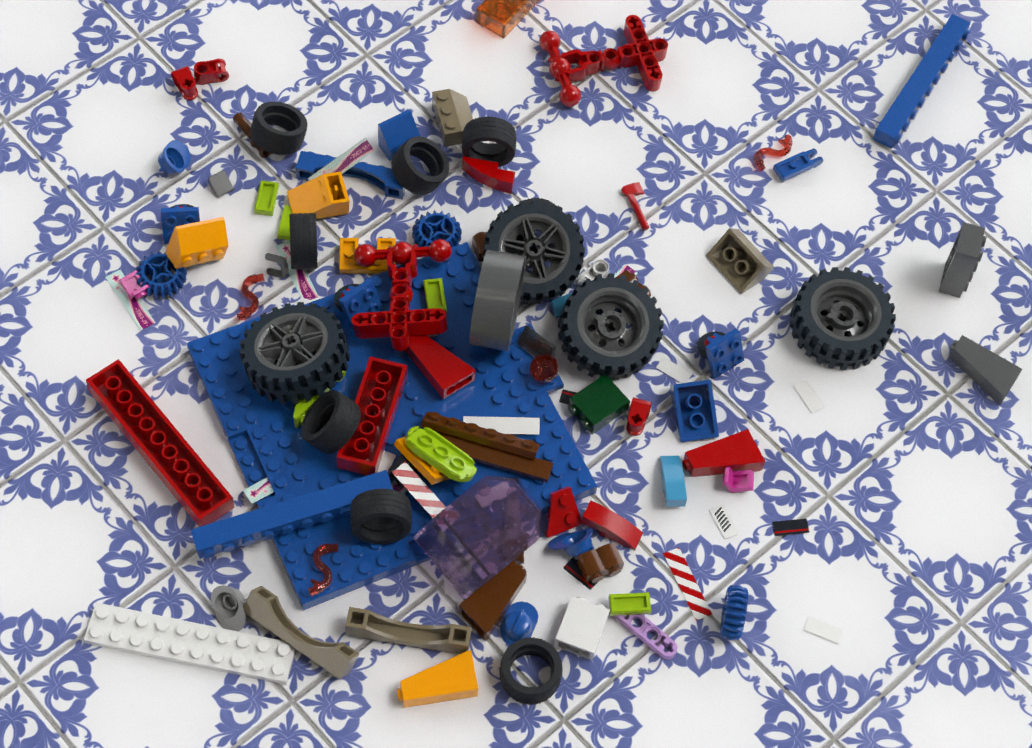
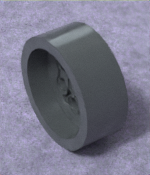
(497, 300)

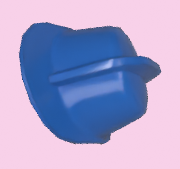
(174, 157)
(573, 543)
(518, 622)

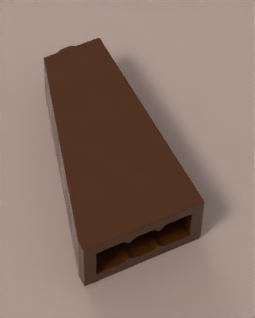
(491, 601)

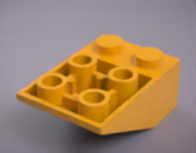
(322, 196)

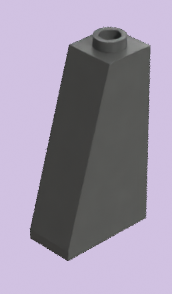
(985, 368)

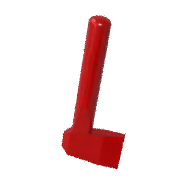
(630, 192)

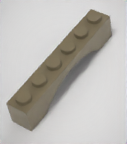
(267, 610)
(372, 626)

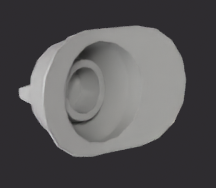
(229, 607)

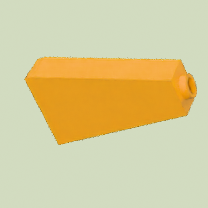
(441, 683)

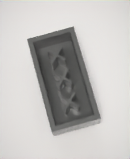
(963, 260)

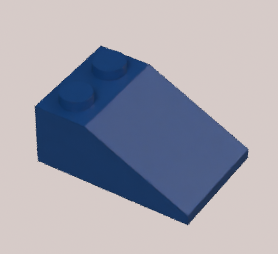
(694, 410)

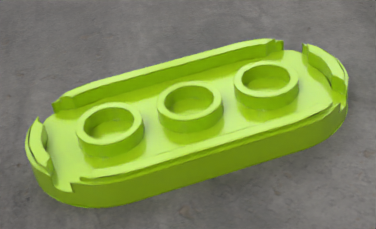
(441, 454)

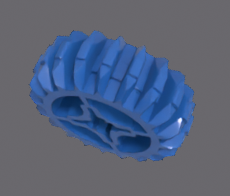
(434, 227)
(162, 281)
(734, 612)

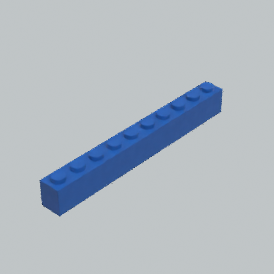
(921, 81)
(283, 516)

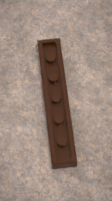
(507, 461)

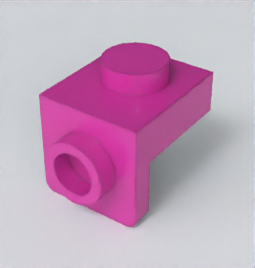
(131, 287)
(738, 480)

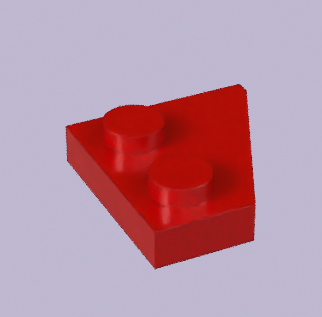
(562, 512)

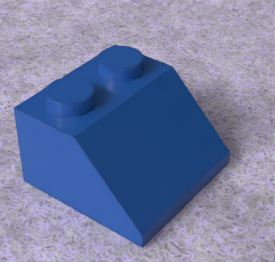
(395, 132)

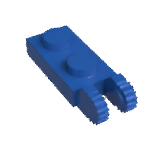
(797, 164)

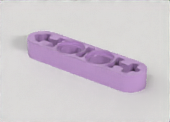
(641, 633)

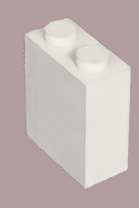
(582, 627)

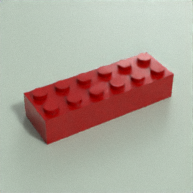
(378, 403)

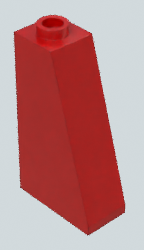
(439, 366)
(734, 451)

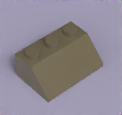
(451, 114)
(739, 260)

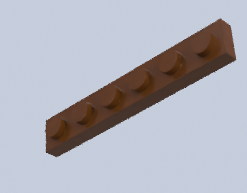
(481, 435)

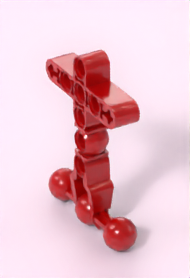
(638, 52)
(400, 321)

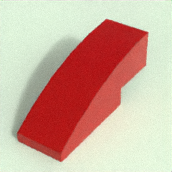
(489, 174)
(611, 525)

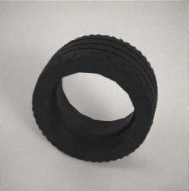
(492, 130)
(274, 140)
(407, 173)
(303, 241)
(330, 422)
(380, 516)
(535, 647)

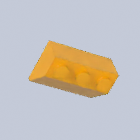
(198, 243)

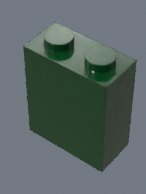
(598, 404)

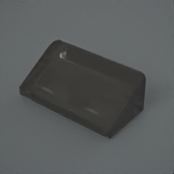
(535, 343)

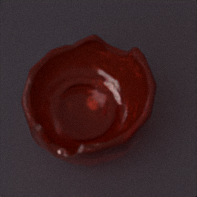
(544, 368)

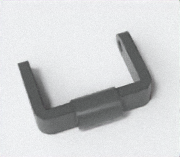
(278, 259)

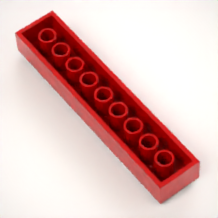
(160, 444)

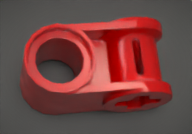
(208, 71)
(185, 82)
(637, 416)

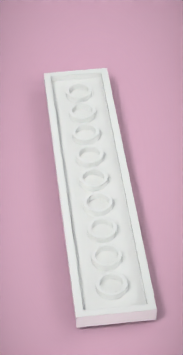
(190, 643)

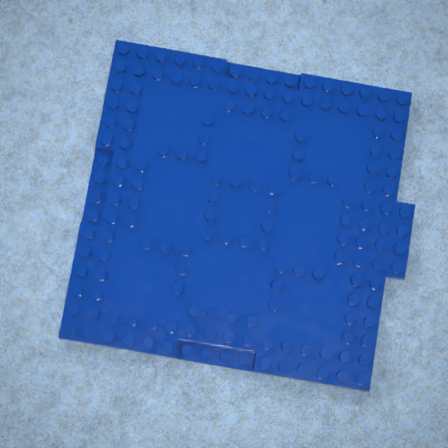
(272, 447)

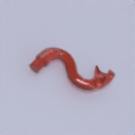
(787, 143)
(248, 281)
(318, 587)

